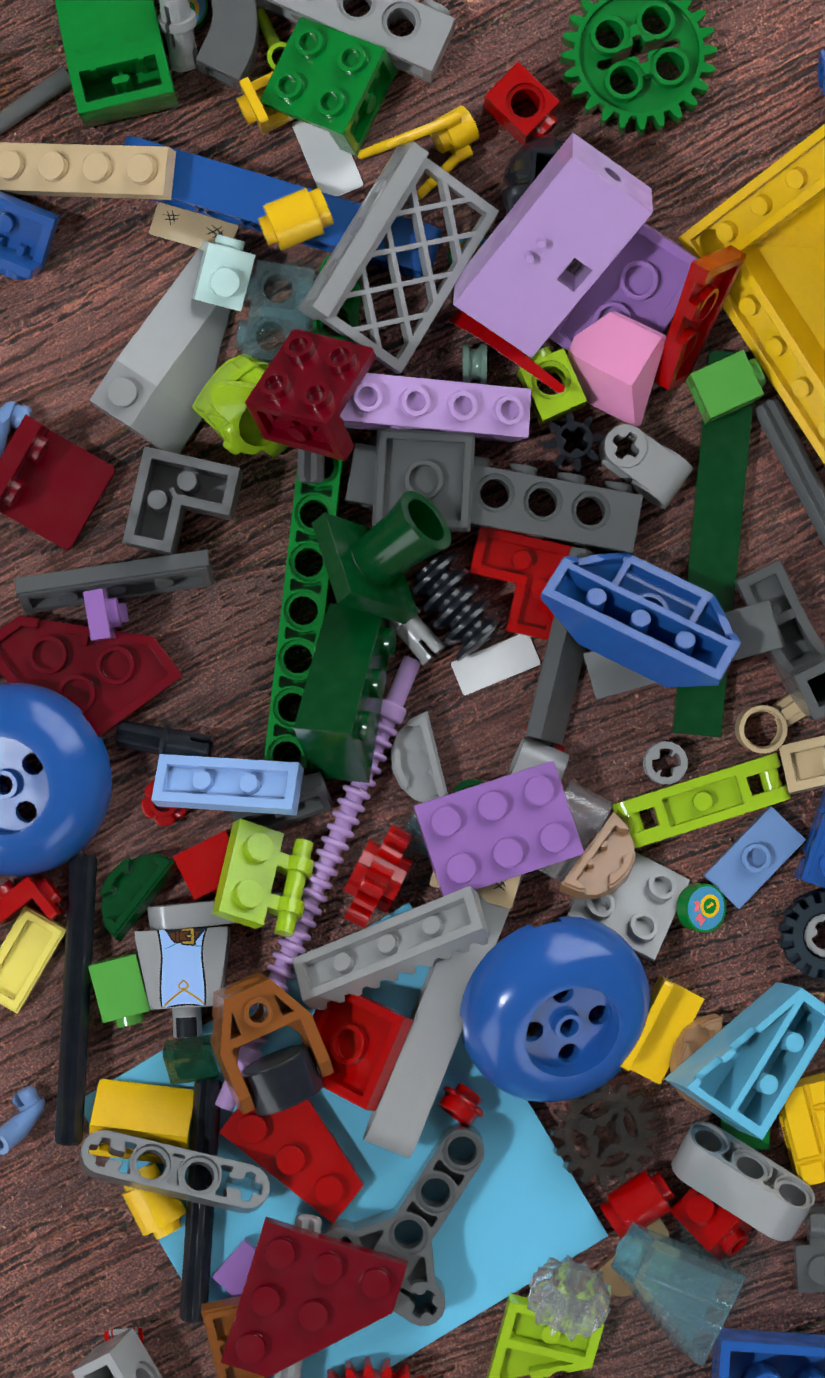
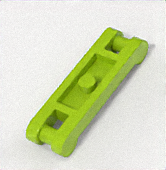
(703, 800)

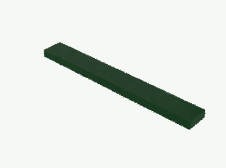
(715, 545)

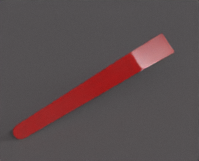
(475, 328)

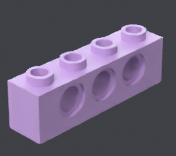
(439, 405)

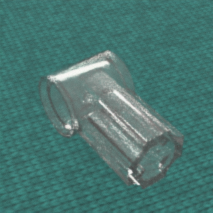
(589, 815)

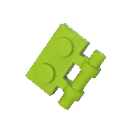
(249, 875)

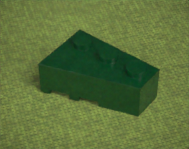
(345, 693)

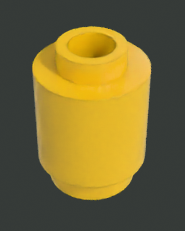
(295, 218)
(153, 1211)

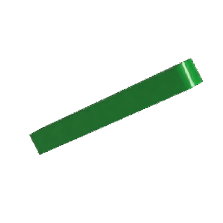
(302, 587)

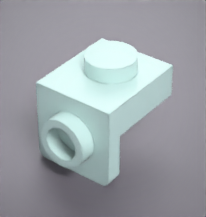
(223, 273)

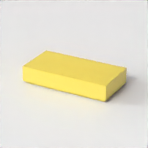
(26, 955)

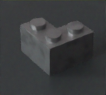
(169, 487)

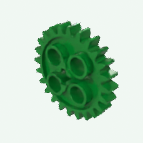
(652, 94)

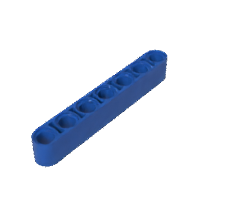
(239, 198)

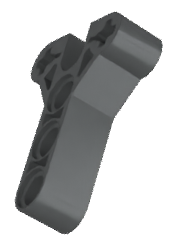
(379, 1230)

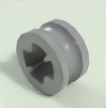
(676, 772)

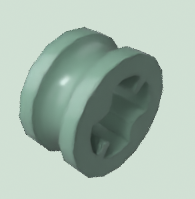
(474, 364)

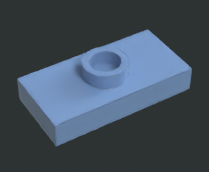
(754, 857)

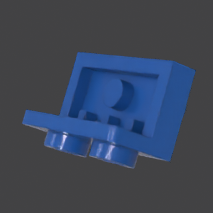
(24, 237)

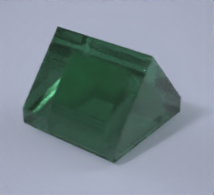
(190, 1059)

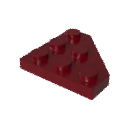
(100, 677)
(307, 1296)

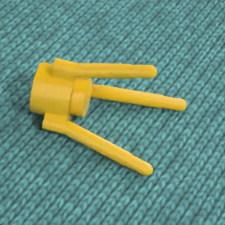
(449, 133)

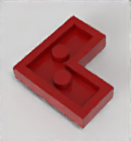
(529, 566)

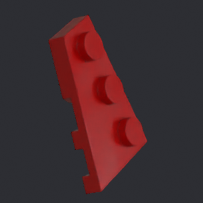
(696, 312)
(299, 1153)

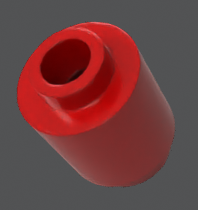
(639, 1201)

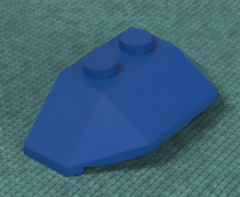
(643, 618)

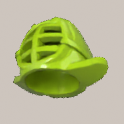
(224, 406)

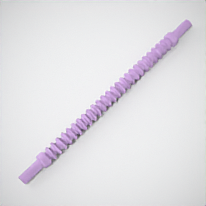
(391, 713)

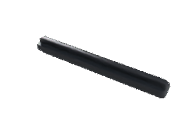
(199, 1216)

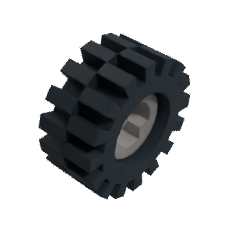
(799, 929)

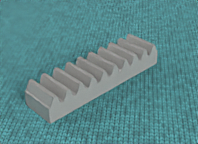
(391, 948)

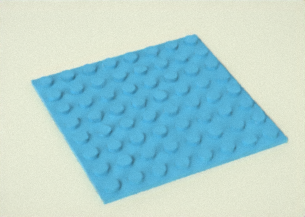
(491, 1243)

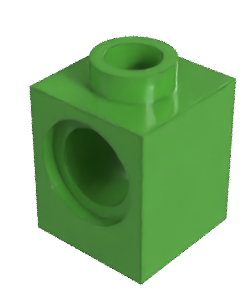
(726, 386)
(120, 989)

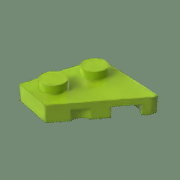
(530, 1349)

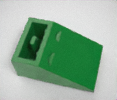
(115, 59)

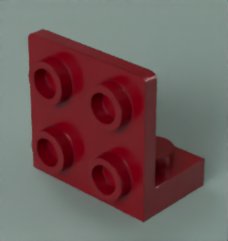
(306, 392)
(50, 483)

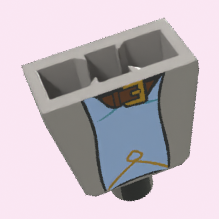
(183, 972)

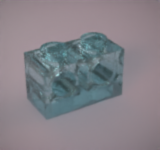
(267, 314)

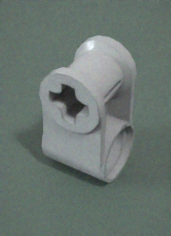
(651, 470)

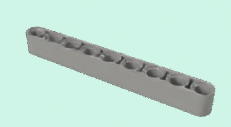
(436, 1013)

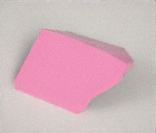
(617, 365)

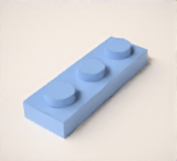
(228, 784)

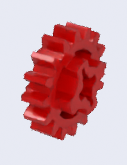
(378, 876)

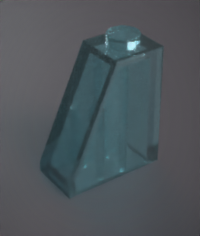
(678, 1287)

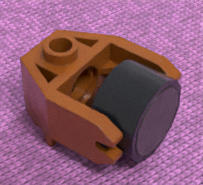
(277, 1078)

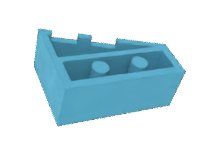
(755, 1059)

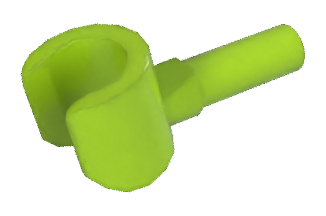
(272, 39)

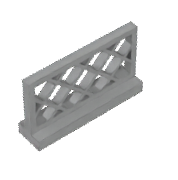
(364, 235)

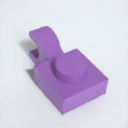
(103, 614)

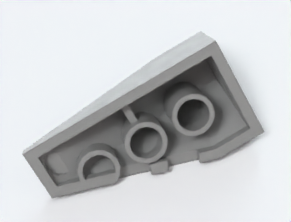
(166, 366)

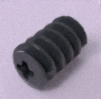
(454, 604)

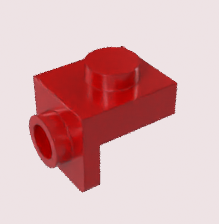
(43, 892)
(711, 1224)

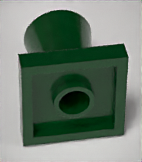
(370, 563)

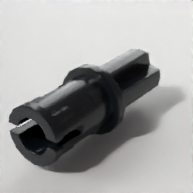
(163, 740)

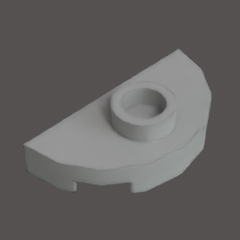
(417, 760)

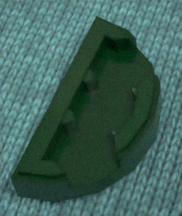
(132, 889)

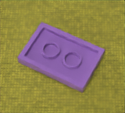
(638, 283)
(498, 829)

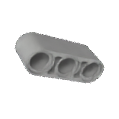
(743, 1181)

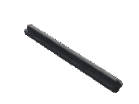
(76, 1000)

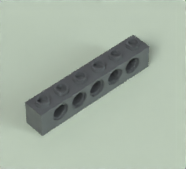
(611, 535)

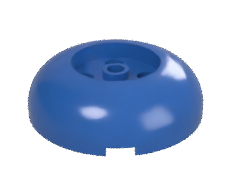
(68, 792)
(527, 983)

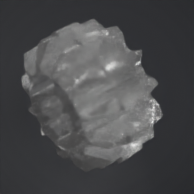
(569, 1297)

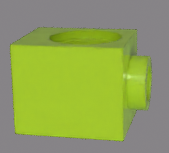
(552, 407)

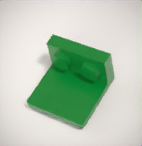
(330, 82)

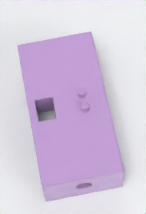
(553, 245)

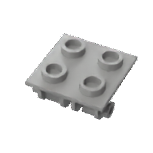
(639, 908)

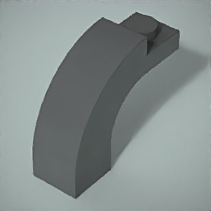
(231, 42)
(802, 658)

